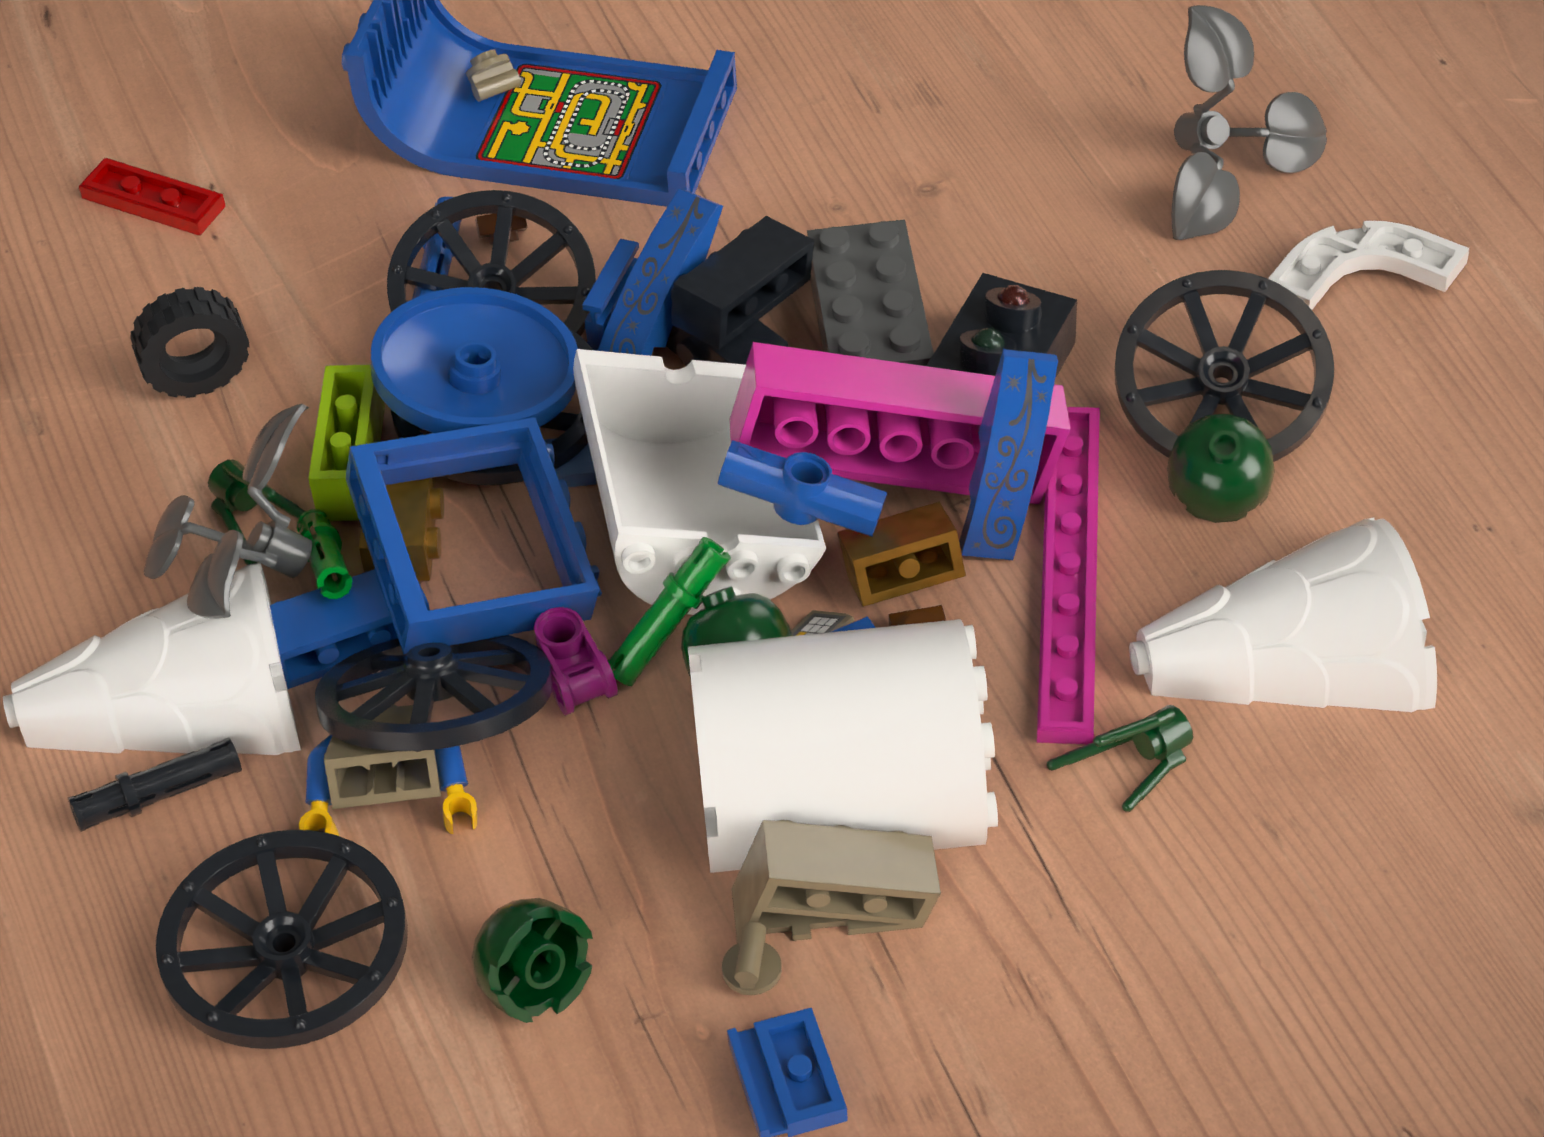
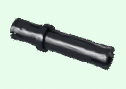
(146, 787)

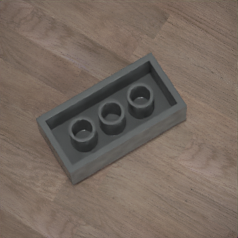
(869, 293)

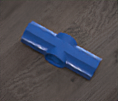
(802, 488)

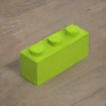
(347, 417)

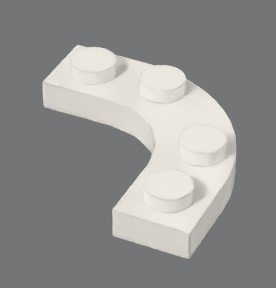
(1377, 245)

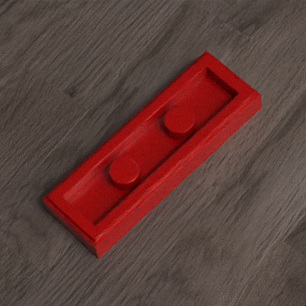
(152, 196)

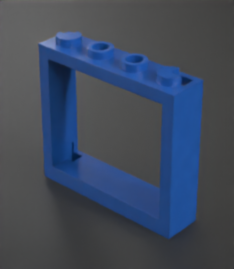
(455, 452)

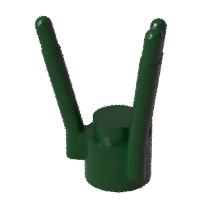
(231, 494)
(1156, 736)

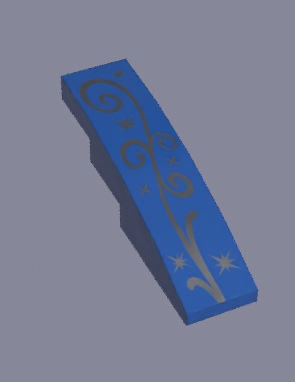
(673, 249)
(1009, 454)

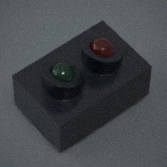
(1007, 317)

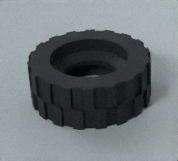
(183, 312)

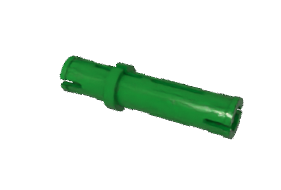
(325, 554)
(674, 602)

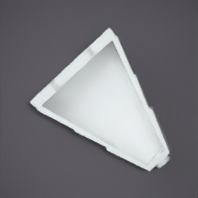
(1303, 631)
(166, 683)

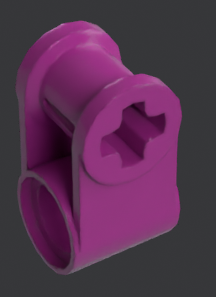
(576, 664)

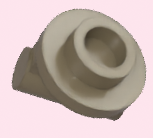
(491, 75)
(752, 964)

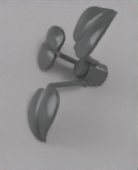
(1295, 133)
(267, 543)

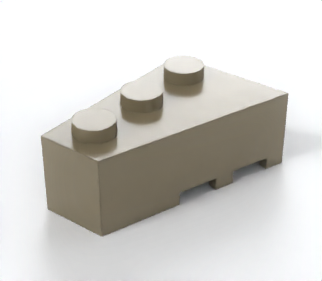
(835, 877)

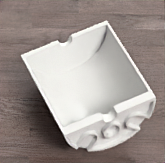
(657, 467)
(844, 733)

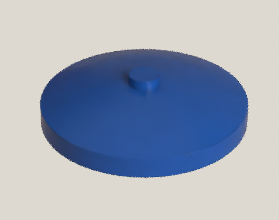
(473, 360)

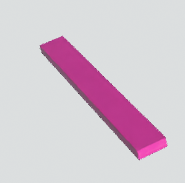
(1070, 587)

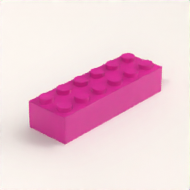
(876, 417)

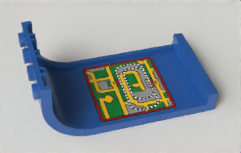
(568, 128)

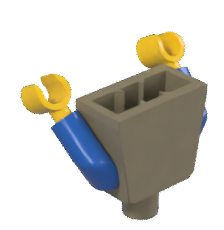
(362, 776)

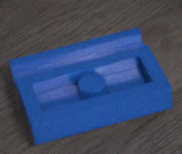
(607, 290)
(787, 1075)

